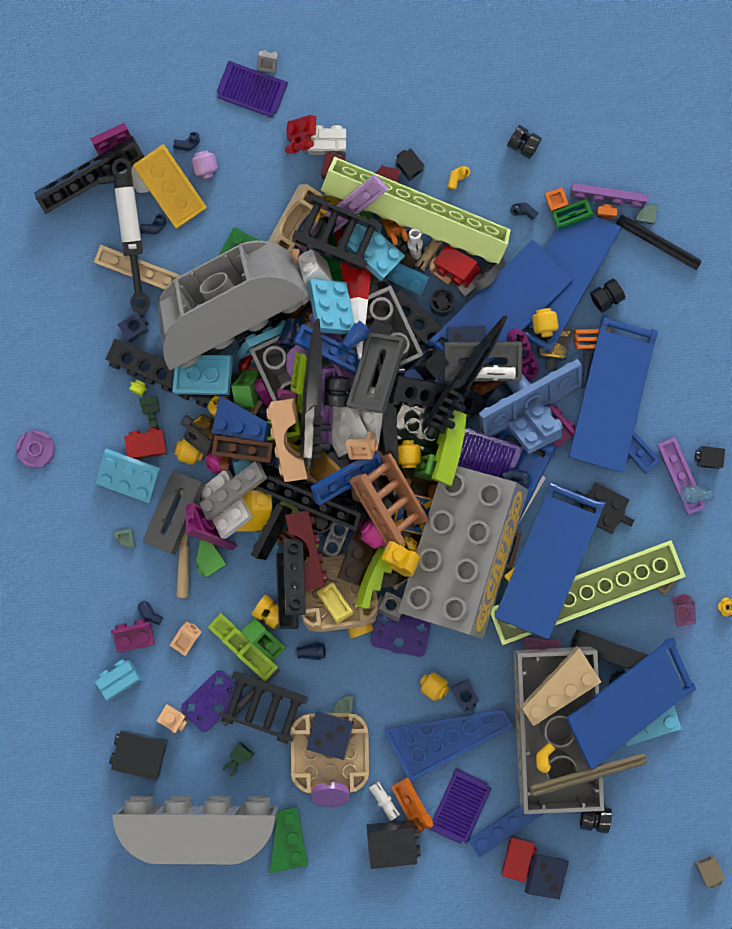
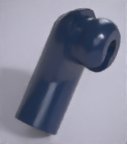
(187, 145)
(523, 209)
(155, 227)
(516, 474)
(147, 613)

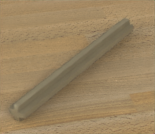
(588, 774)

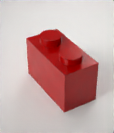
(456, 266)
(146, 444)
(518, 858)

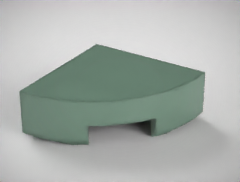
(647, 214)
(125, 537)
(344, 705)

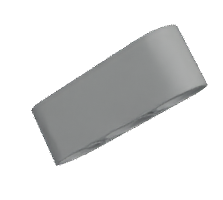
(333, 538)

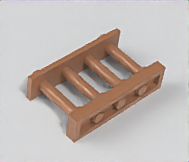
(374, 506)

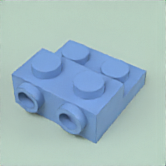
(536, 428)

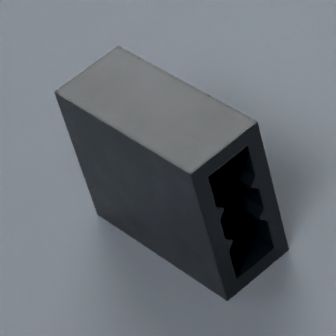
(138, 754)
(393, 844)

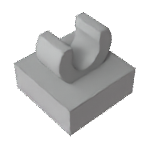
(267, 61)

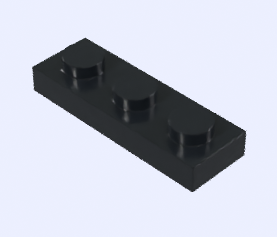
(271, 532)

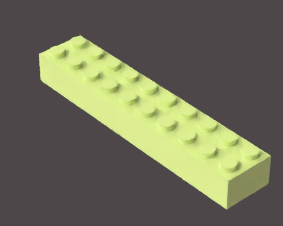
(422, 212)
(609, 585)

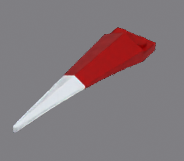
(358, 290)

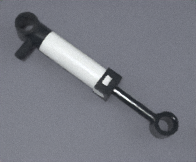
(128, 224)

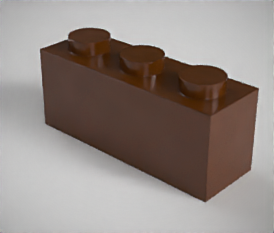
(243, 449)

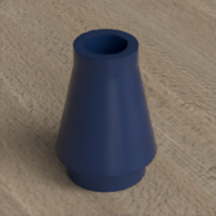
(288, 334)
(312, 651)

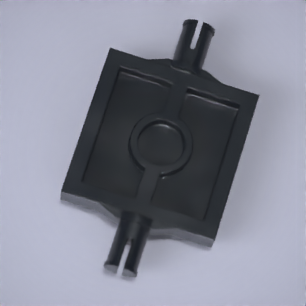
(613, 510)

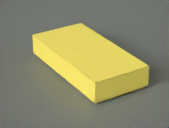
(335, 603)

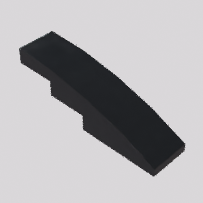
(608, 650)

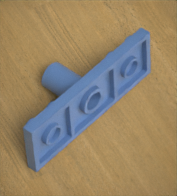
(526, 395)

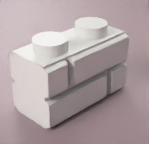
(329, 141)

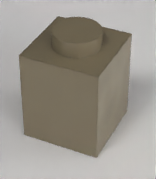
(710, 871)

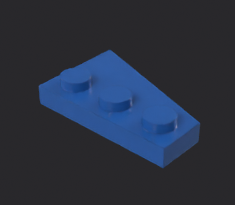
(238, 423)

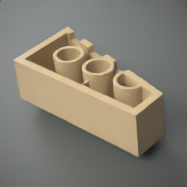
(565, 684)

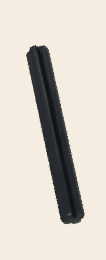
(658, 242)

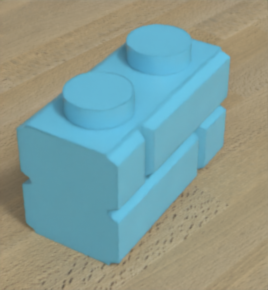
(118, 679)

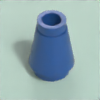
(356, 335)

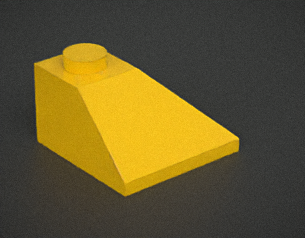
(260, 507)

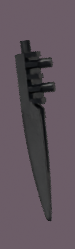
(461, 384)
(311, 404)
(389, 422)

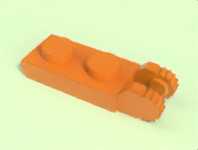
(393, 229)
(412, 805)

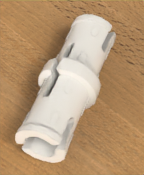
(415, 243)
(497, 372)
(384, 801)

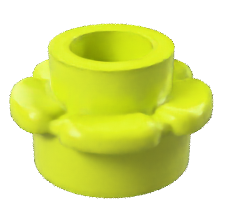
(138, 387)

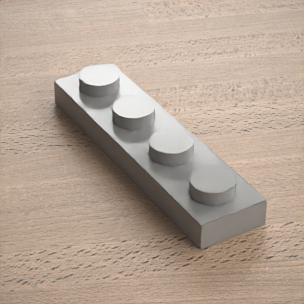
(233, 490)

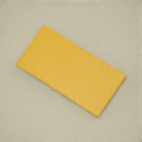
(169, 186)

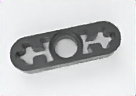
(488, 274)

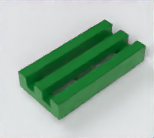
(578, 219)

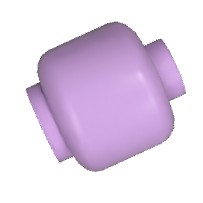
(204, 164)

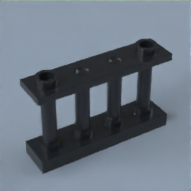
(322, 245)
(290, 584)
(277, 694)

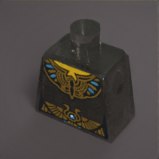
(560, 350)
(199, 432)

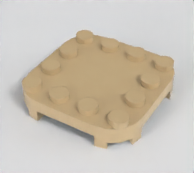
(317, 616)
(315, 768)

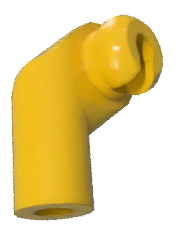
(457, 175)
(542, 760)

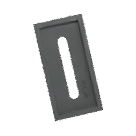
(455, 350)
(366, 369)
(171, 539)

